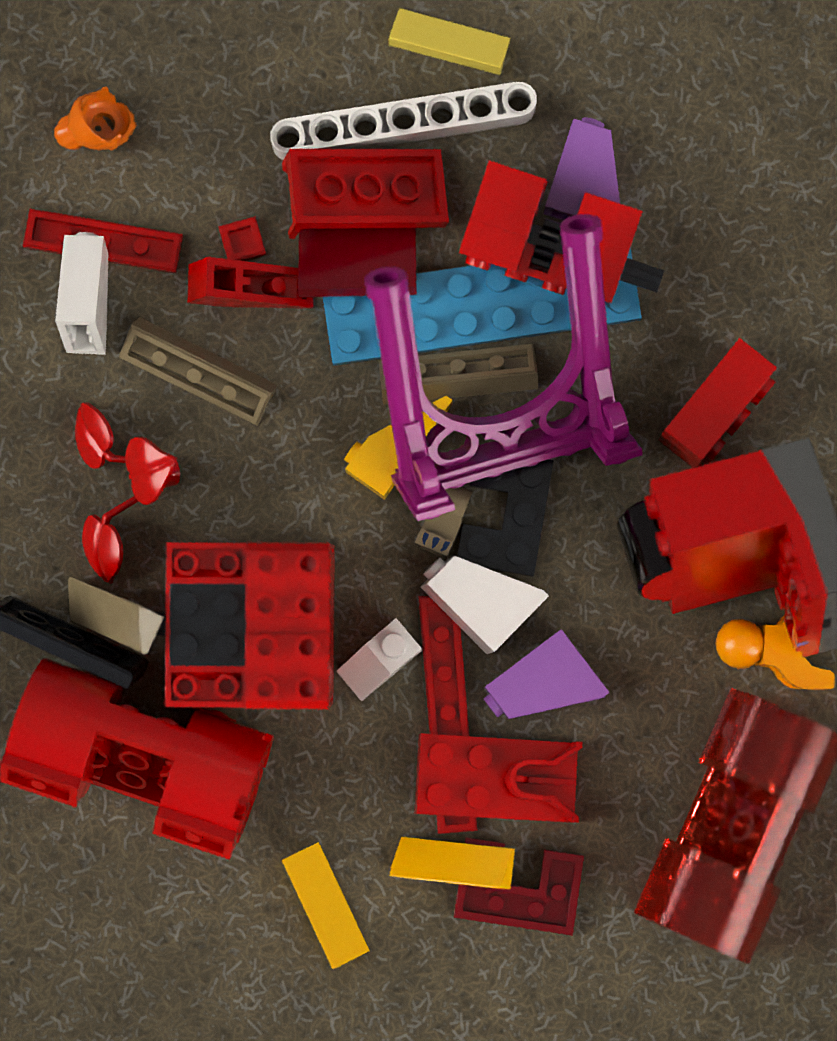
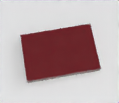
(339, 259)

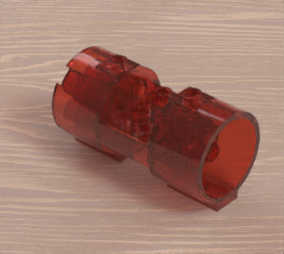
(757, 785)

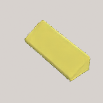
(449, 41)

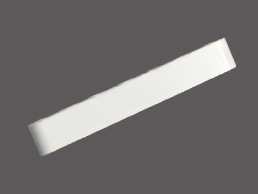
(419, 109)

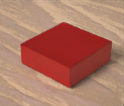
(242, 240)

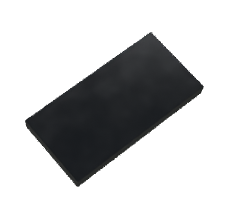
(71, 643)

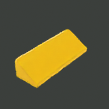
(453, 863)
(325, 905)

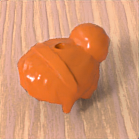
(79, 128)

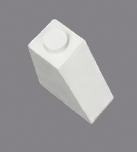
(83, 294)
(481, 600)

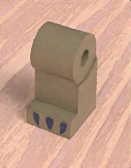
(440, 533)

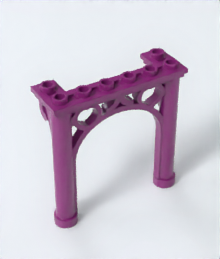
(593, 423)

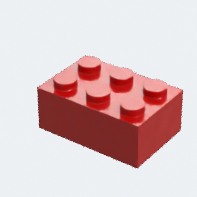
(719, 405)

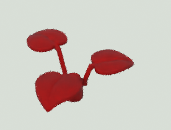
(149, 474)

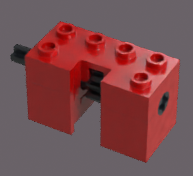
(505, 234)

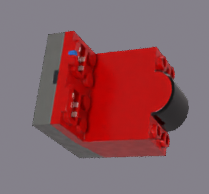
(740, 532)

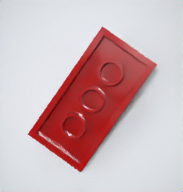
(366, 188)
(496, 778)

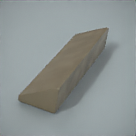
(198, 367)
(478, 377)
(112, 616)

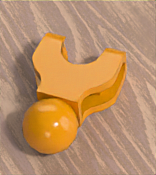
(745, 644)

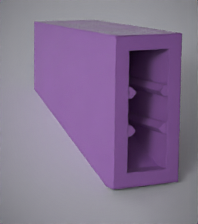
(583, 167)
(544, 680)

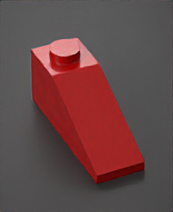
(244, 284)

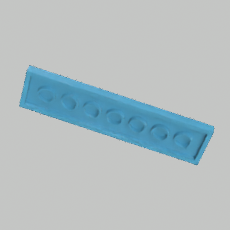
(464, 310)

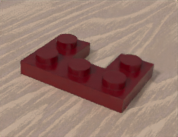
(541, 909)

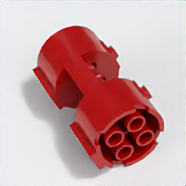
(79, 735)

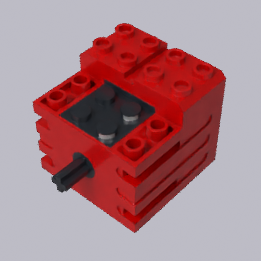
(249, 625)

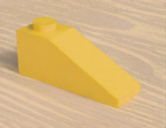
(376, 458)

